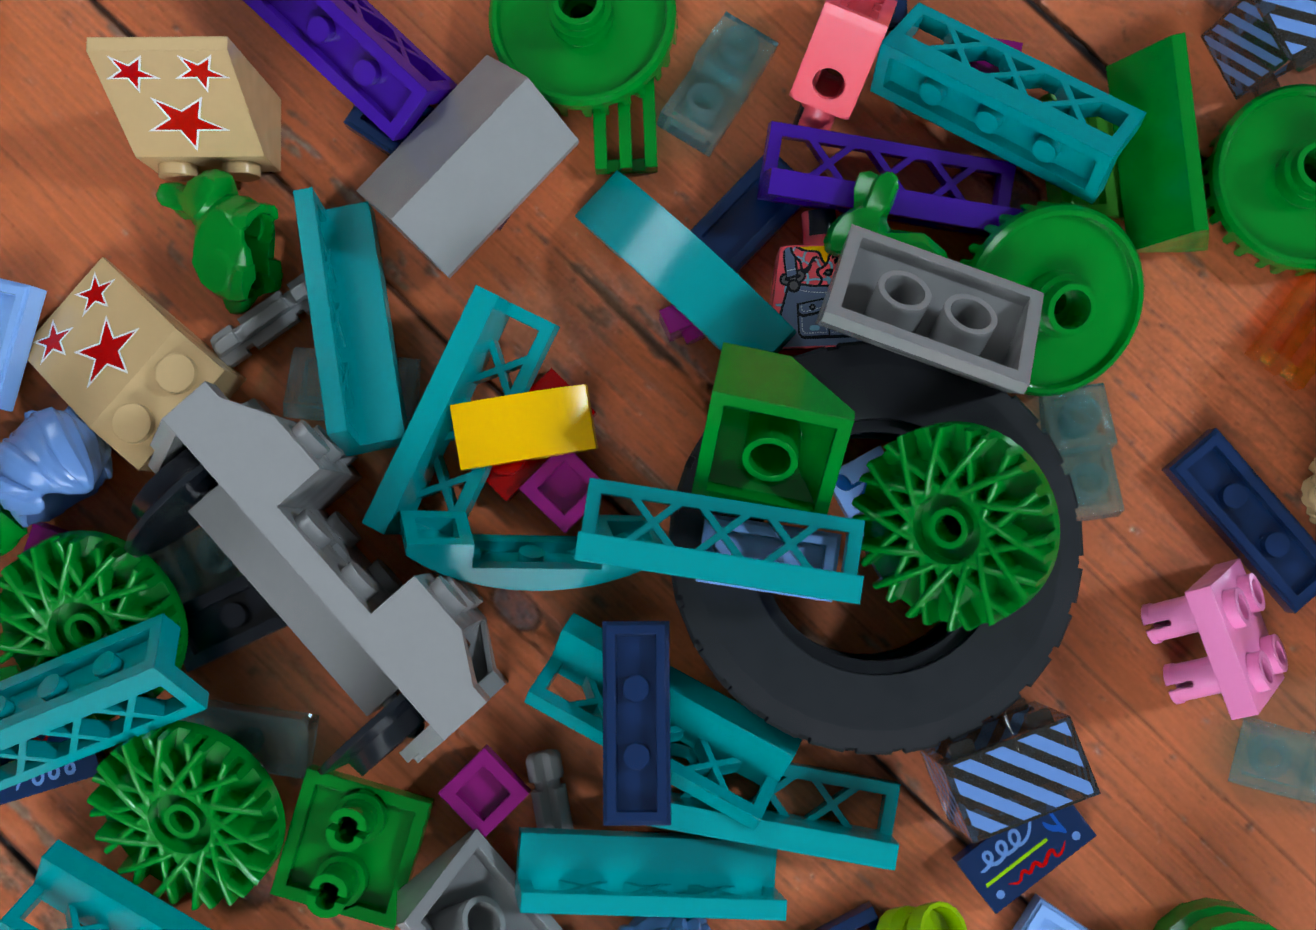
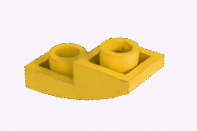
(523, 426)

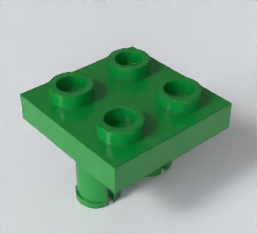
(351, 846)

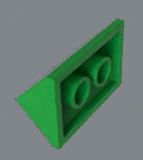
(1162, 160)

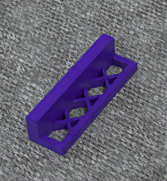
(361, 58)
(909, 207)

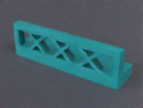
(995, 107)
(351, 325)
(453, 383)
(718, 567)
(91, 680)
(716, 727)
(796, 832)
(645, 875)
(93, 897)

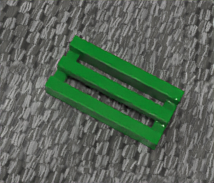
(626, 164)

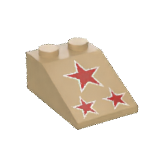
(190, 105)
(123, 361)

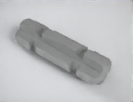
(262, 323)
(549, 795)

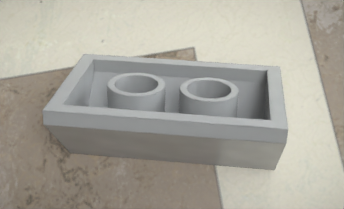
(469, 164)
(933, 310)
(466, 891)

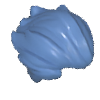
(51, 465)

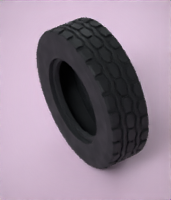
(926, 688)

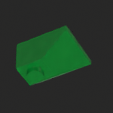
(771, 433)

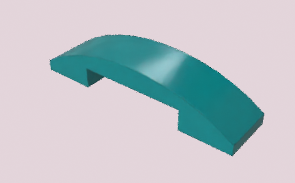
(682, 268)
(510, 561)

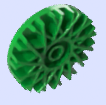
(589, 58)
(1267, 179)
(1088, 286)
(958, 524)
(78, 592)
(189, 813)

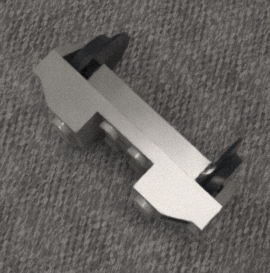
(263, 500)

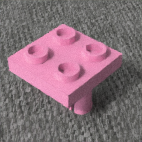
(1241, 654)

